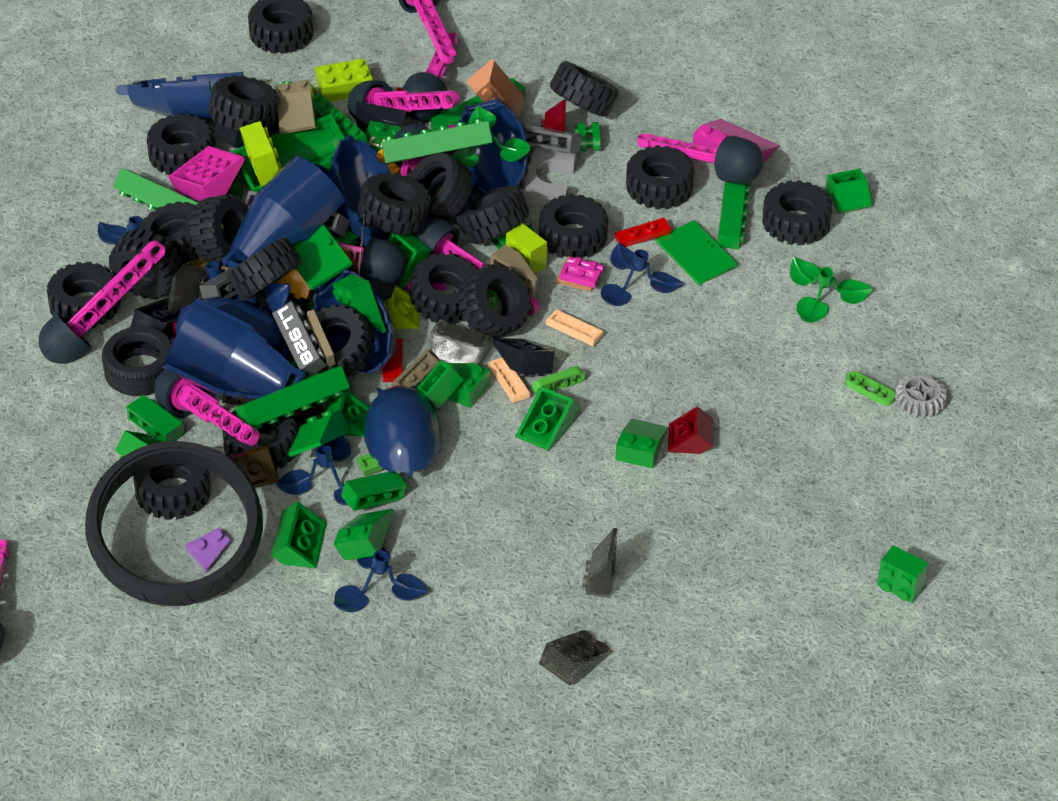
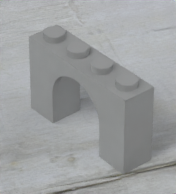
(542, 161)

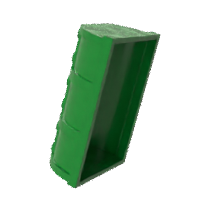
(312, 144)

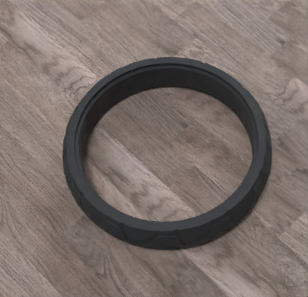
(173, 453)

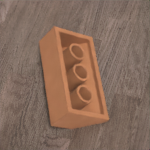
(492, 83)

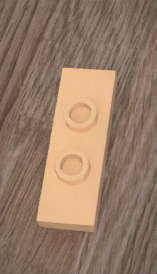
(574, 327)
(509, 380)

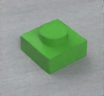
(368, 465)

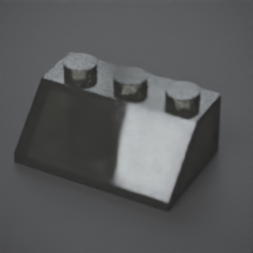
(458, 344)

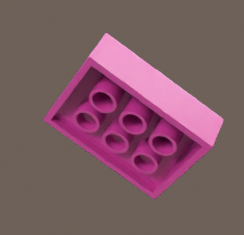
(714, 132)
(207, 174)

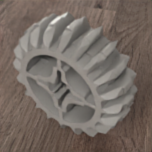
(920, 395)

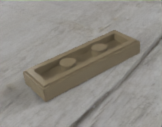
(318, 332)
(417, 370)

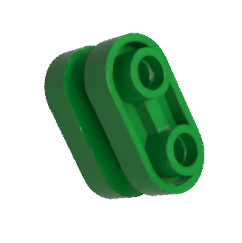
(594, 130)

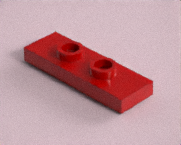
(643, 232)

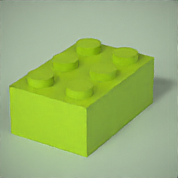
(338, 79)
(260, 151)

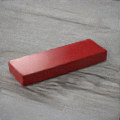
(395, 366)

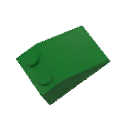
(414, 252)
(359, 295)
(474, 384)
(547, 419)
(319, 431)
(640, 443)
(363, 534)

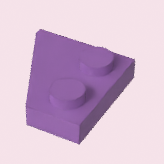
(208, 548)

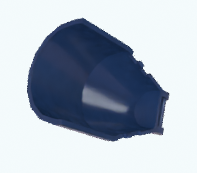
(175, 96)
(288, 206)
(226, 356)

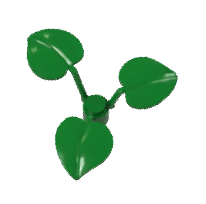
(512, 151)
(813, 310)

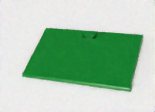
(696, 252)
(320, 258)

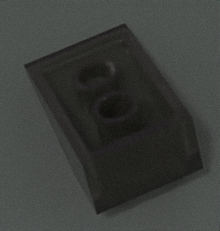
(602, 567)

